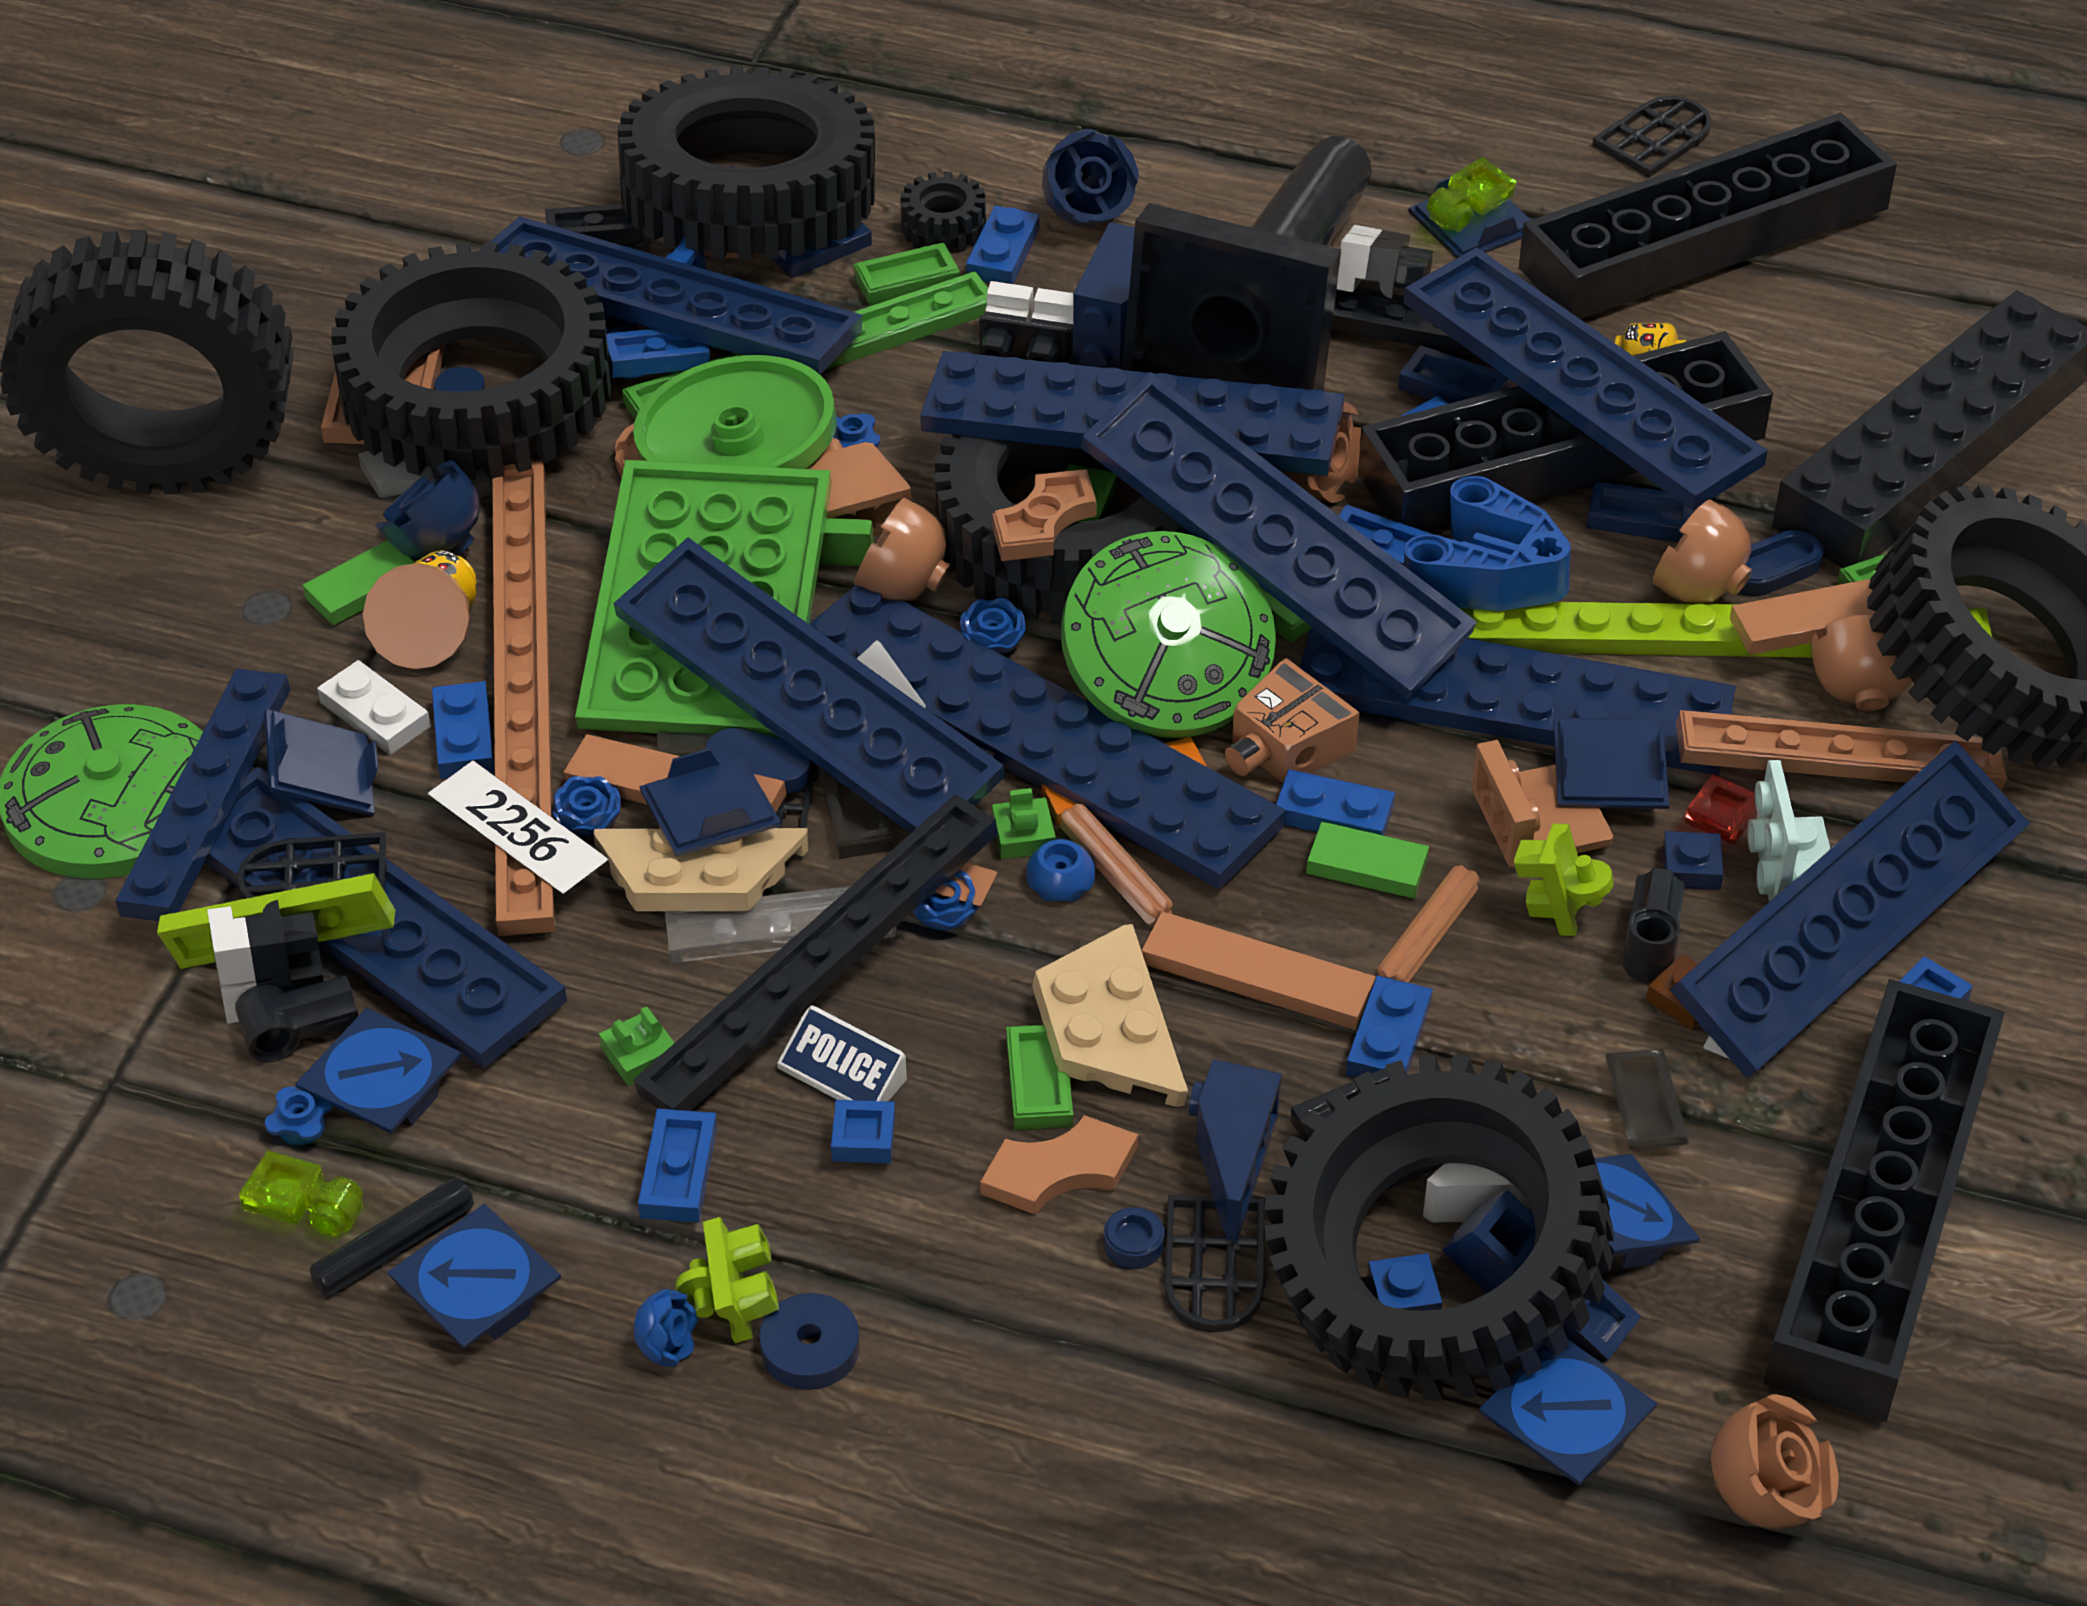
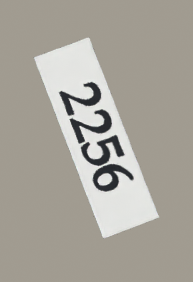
(518, 827)

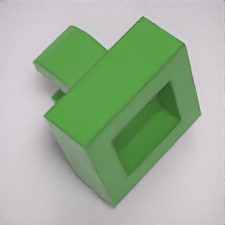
(1022, 824)
(635, 1044)

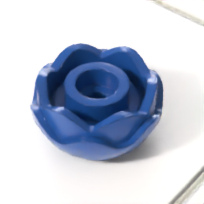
(994, 624)
(586, 805)
(1060, 871)
(946, 912)
(665, 1327)

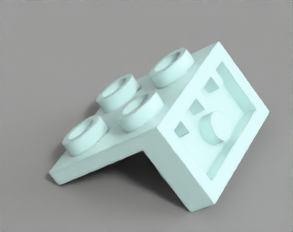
(1783, 842)

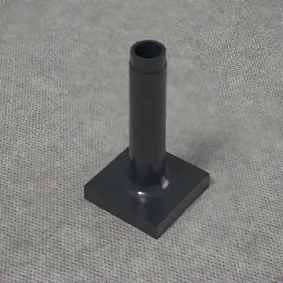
(1241, 297)

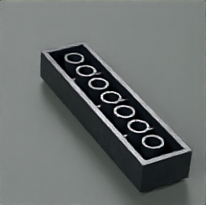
(1706, 216)
(1935, 429)
(1531, 447)
(1884, 1201)

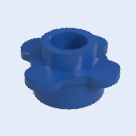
(856, 429)
(300, 1127)

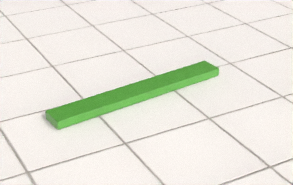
(882, 325)

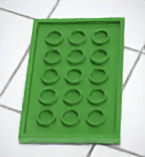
(751, 519)

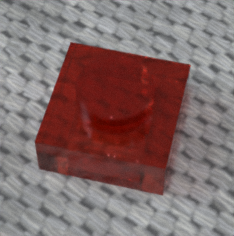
(1722, 809)

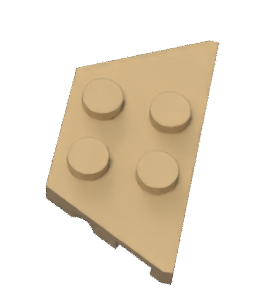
(709, 879)
(1108, 1018)

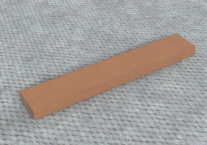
(1820, 747)

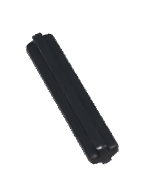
(391, 1236)

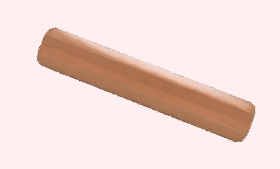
(1115, 863)
(1429, 925)

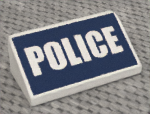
(842, 1059)

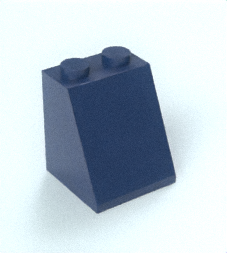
(1102, 301)

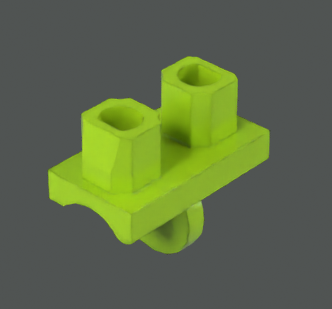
(1567, 878)
(724, 1282)

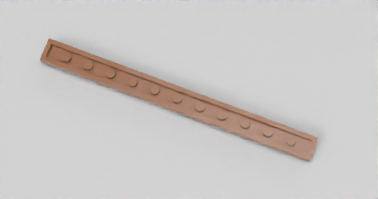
(522, 683)

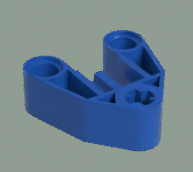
(1502, 555)

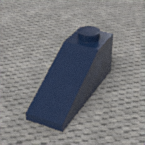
(1234, 1129)
(1500, 1239)

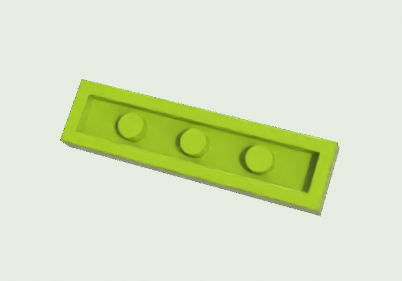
(338, 909)

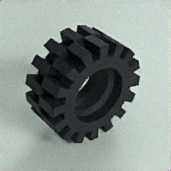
(943, 211)

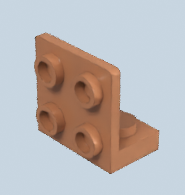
(1526, 804)

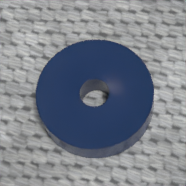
(816, 1363)

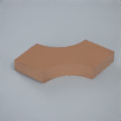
(1034, 523)
(1035, 1172)

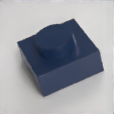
(1694, 858)

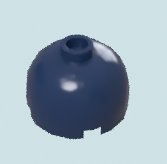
(1089, 178)
(433, 514)

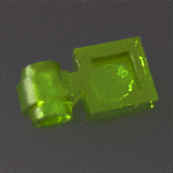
(1475, 187)
(288, 1186)

